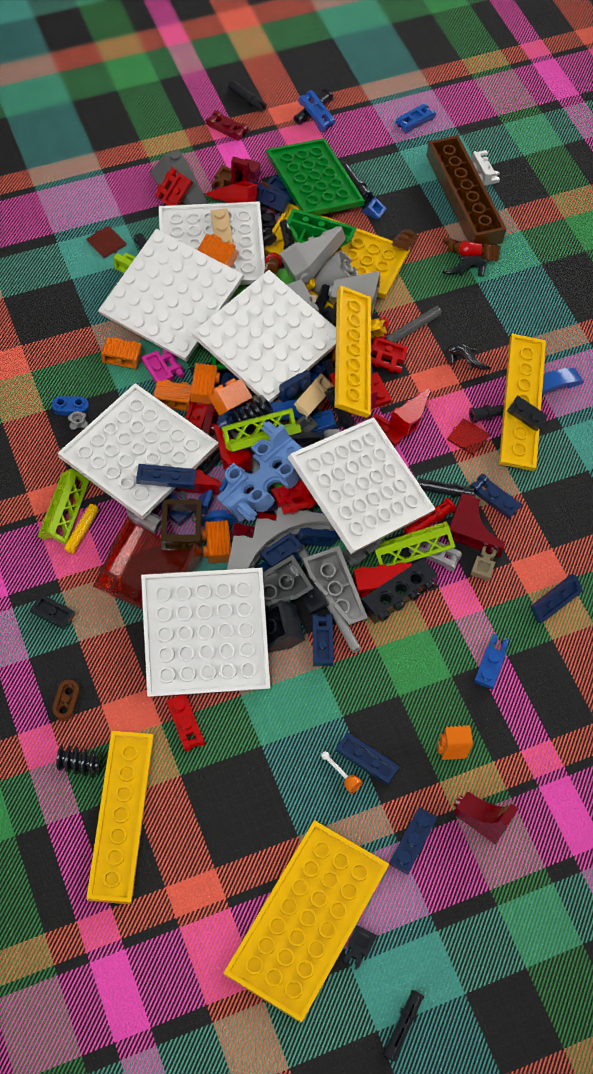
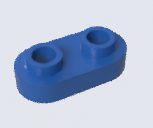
(69, 405)

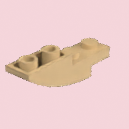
(313, 395)

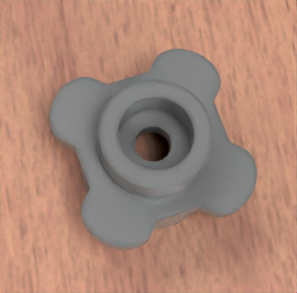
(77, 416)

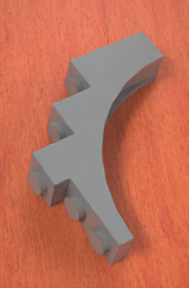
(246, 550)

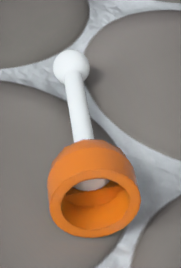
(352, 782)

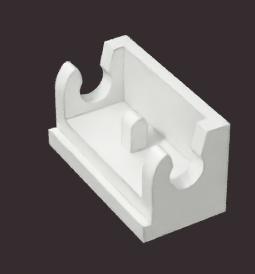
(484, 168)

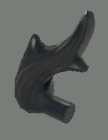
(467, 262)
(466, 353)

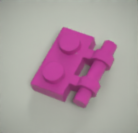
(157, 366)

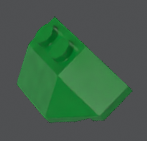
(305, 225)

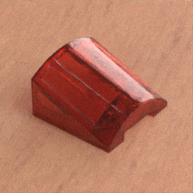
(138, 554)

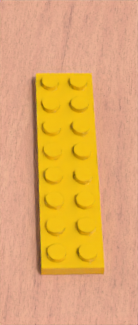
(353, 352)
(523, 379)
(120, 818)

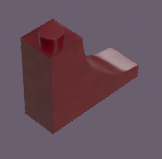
(244, 170)
(469, 529)
(484, 817)

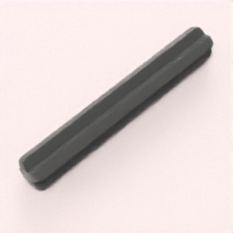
(414, 325)

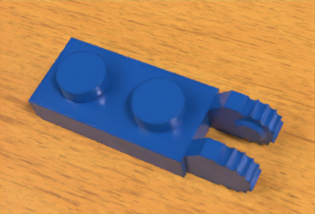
(491, 664)

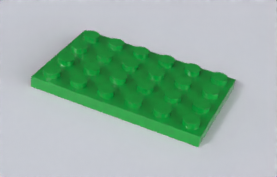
(314, 177)

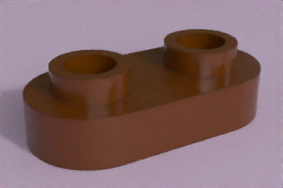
(65, 701)

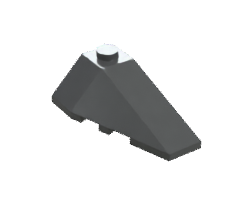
(177, 160)
(285, 582)

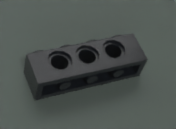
(402, 582)

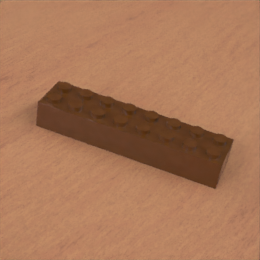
(465, 191)

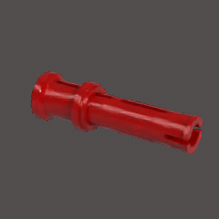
(437, 515)

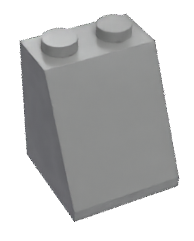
(365, 284)

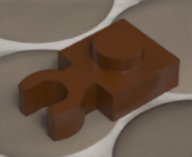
(222, 177)

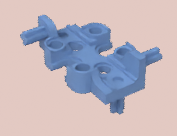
(266, 454)

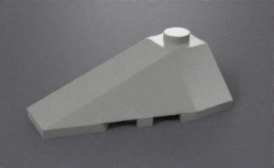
(307, 258)
(334, 580)

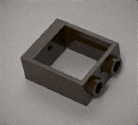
(181, 542)

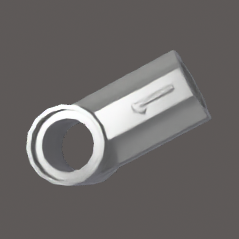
(150, 522)

